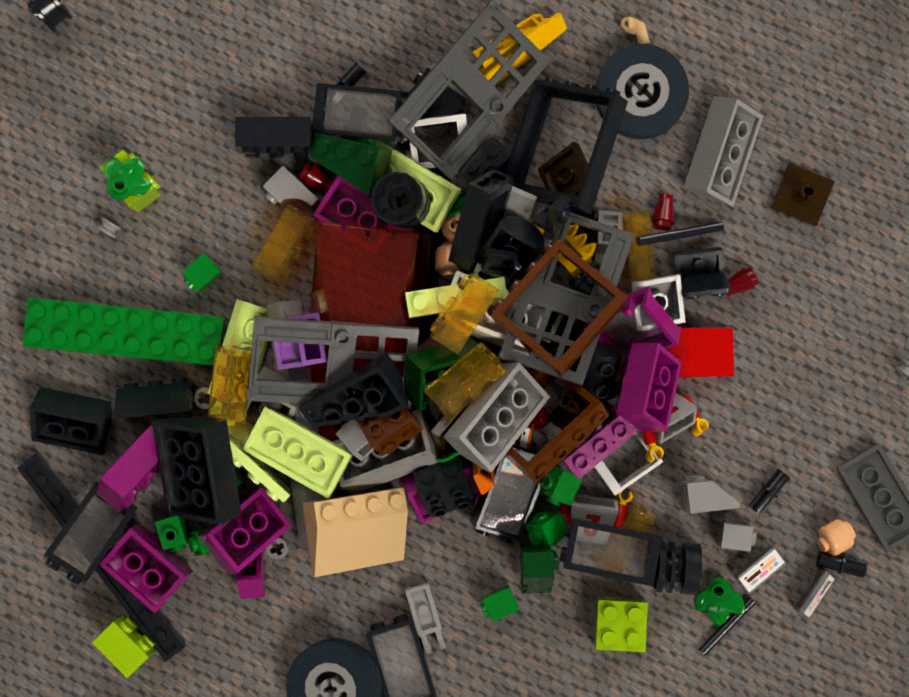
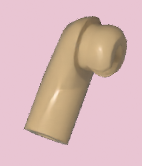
(636, 28)

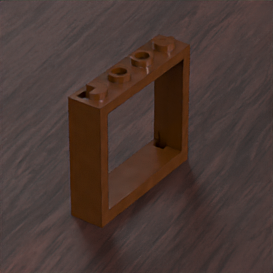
(562, 365)
(565, 440)

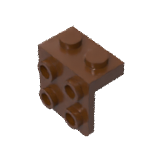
(389, 432)

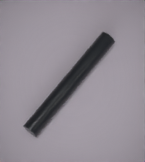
(712, 641)

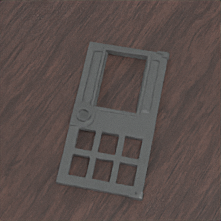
(482, 93)
(568, 301)
(340, 356)

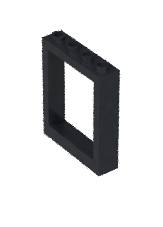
(531, 128)

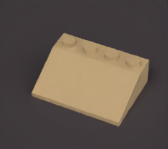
(356, 530)

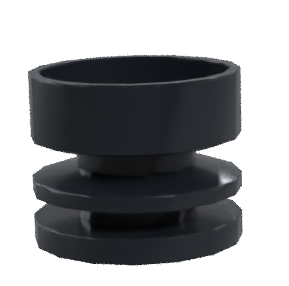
(387, 197)
(679, 567)

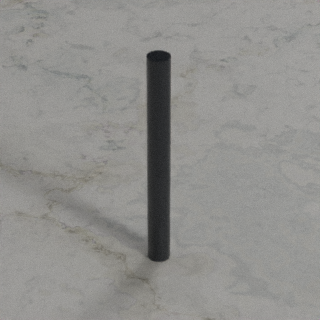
(679, 233)

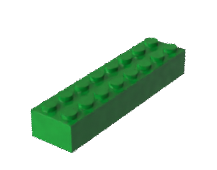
(122, 331)

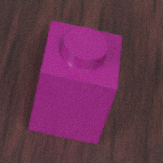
(252, 579)

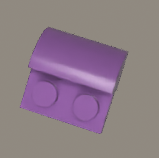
(299, 354)

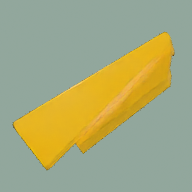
(537, 29)

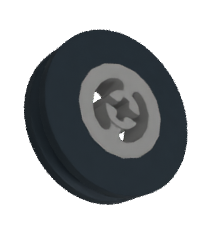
(661, 70)
(354, 667)

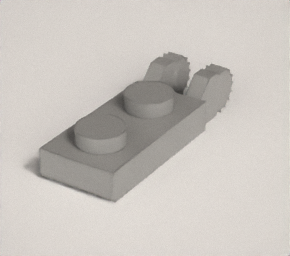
(425, 614)

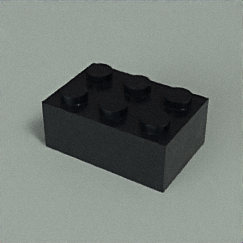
(274, 136)

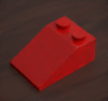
(705, 352)

